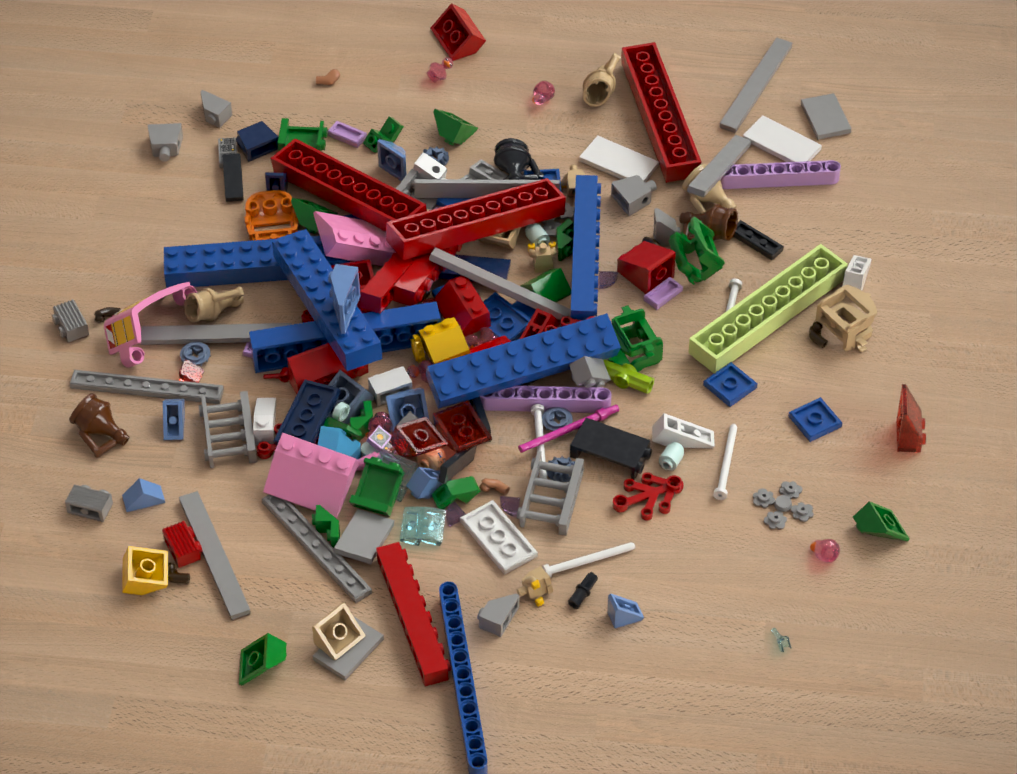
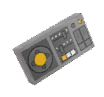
(226, 146)

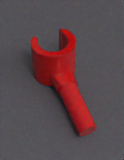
(282, 376)

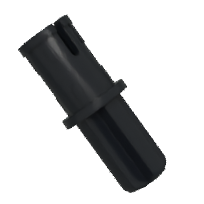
(582, 590)

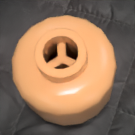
(432, 459)

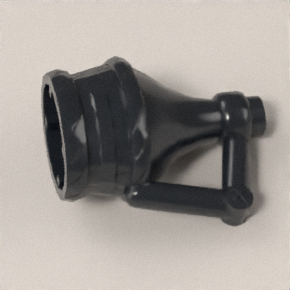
(513, 158)

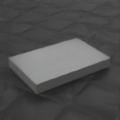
(825, 116)
(363, 536)
(350, 660)

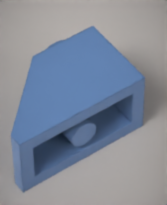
(173, 419)
(424, 482)

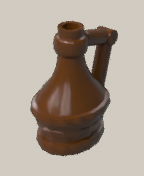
(717, 218)
(95, 417)

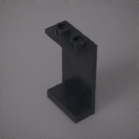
(611, 445)

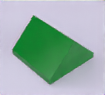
(550, 285)

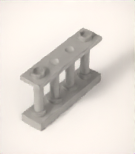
(245, 434)
(566, 504)

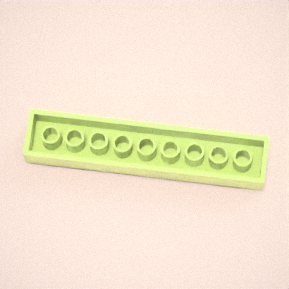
(767, 308)

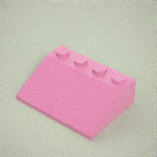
(352, 239)
(310, 474)

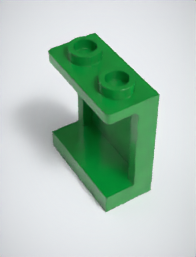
(310, 135)
(378, 486)

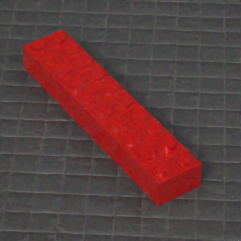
(660, 111)
(343, 185)
(475, 218)

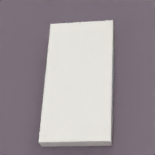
(781, 141)
(617, 160)
(498, 537)

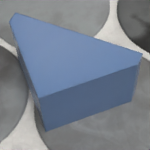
(142, 495)
(623, 611)

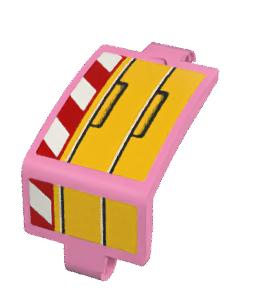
(124, 328)

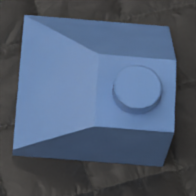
(392, 159)
(403, 402)

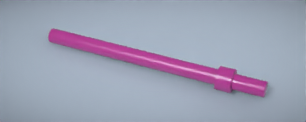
(599, 415)

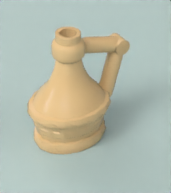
(600, 83)
(715, 195)
(208, 303)

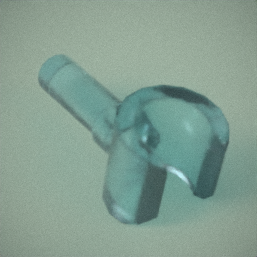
(783, 641)

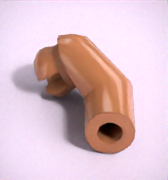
(329, 79)
(496, 484)

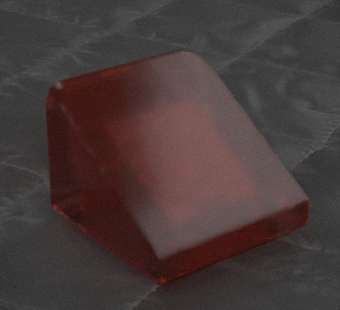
(190, 372)

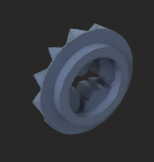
(441, 154)
(199, 348)
(561, 414)
(556, 476)

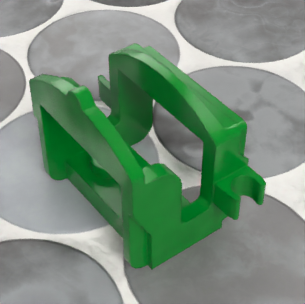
(704, 248)
(651, 345)

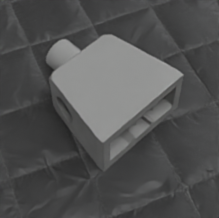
(165, 140)
(632, 193)

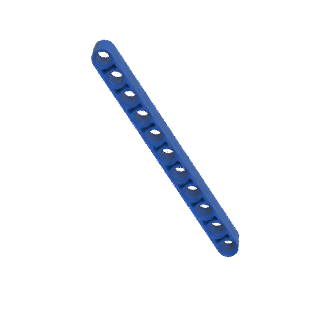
(455, 634)

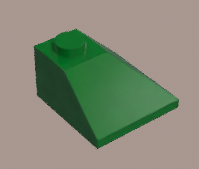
(453, 127)
(304, 211)
(879, 522)
(260, 657)

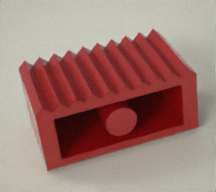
(182, 544)

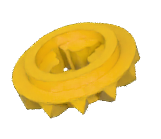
(417, 348)

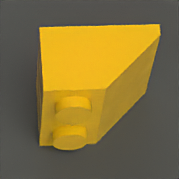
(444, 341)
(144, 570)

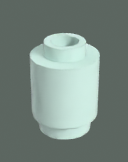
(537, 234)
(671, 456)

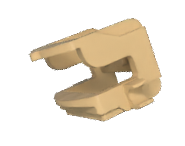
(859, 321)

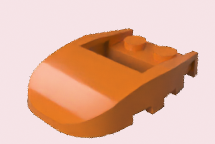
(270, 209)

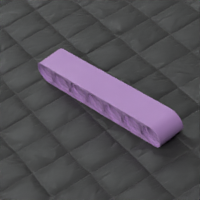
(781, 174)
(570, 398)

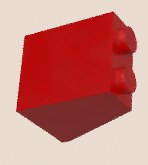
(647, 265)

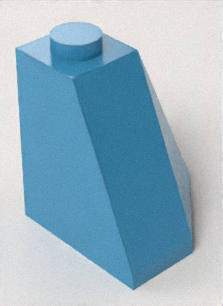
(337, 441)

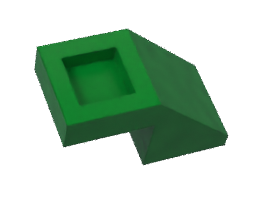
(388, 132)
(564, 239)
(361, 423)
(462, 489)
(326, 524)

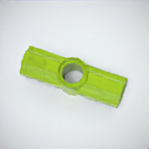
(627, 376)

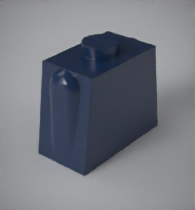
(257, 141)

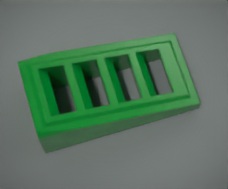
(350, 431)

